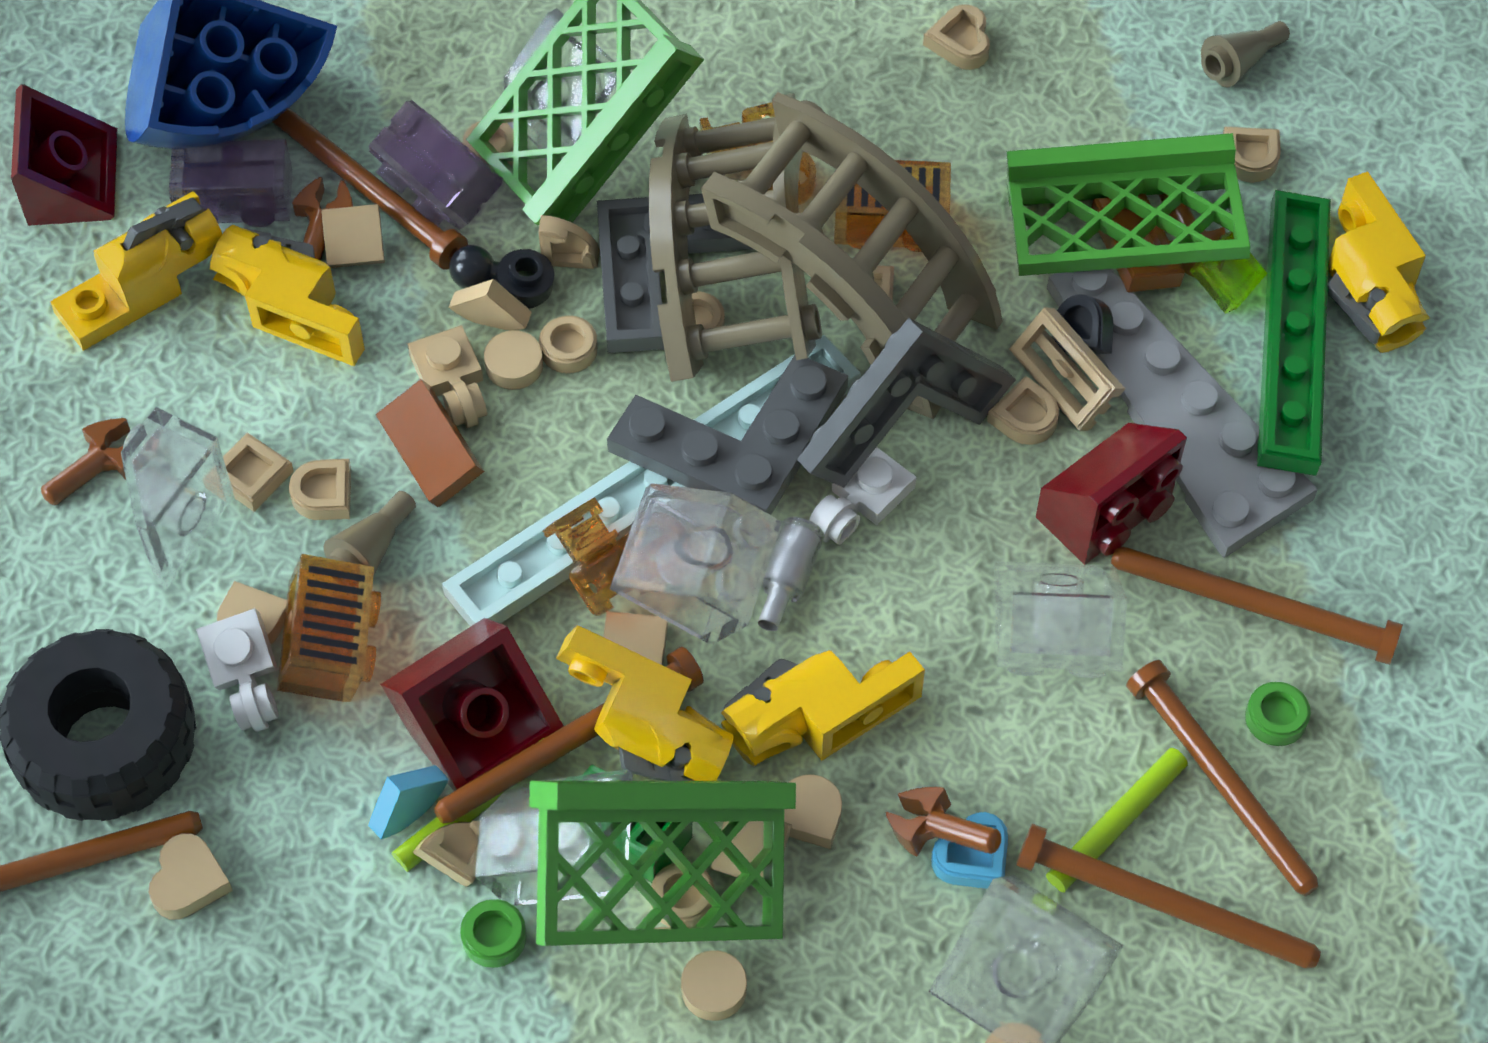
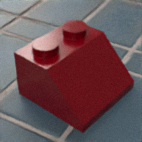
(472, 702)

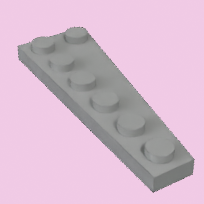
(1174, 391)

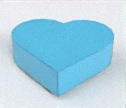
(968, 866)

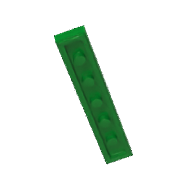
(1295, 334)

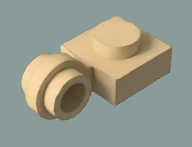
(451, 371)

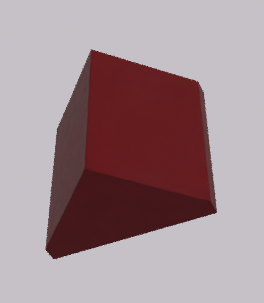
(61, 161)

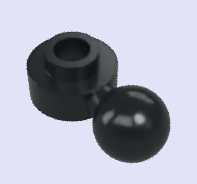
(476, 265)

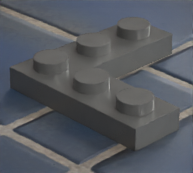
(628, 277)
(910, 365)
(707, 459)

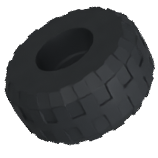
(119, 770)

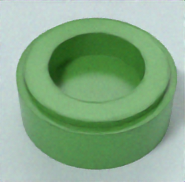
(1277, 713)
(493, 933)

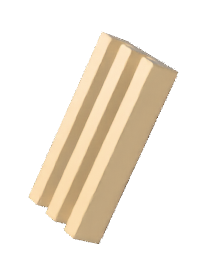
(1096, 399)

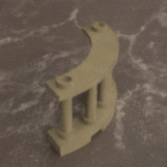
(674, 218)
(837, 279)

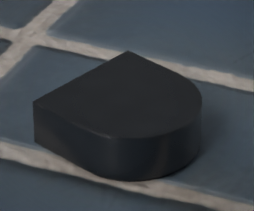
(1090, 320)

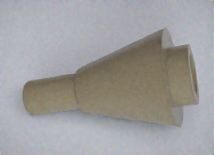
(1232, 55)
(370, 538)

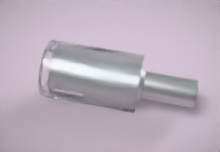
(789, 568)

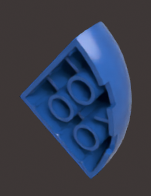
(219, 70)

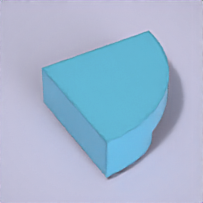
(406, 799)

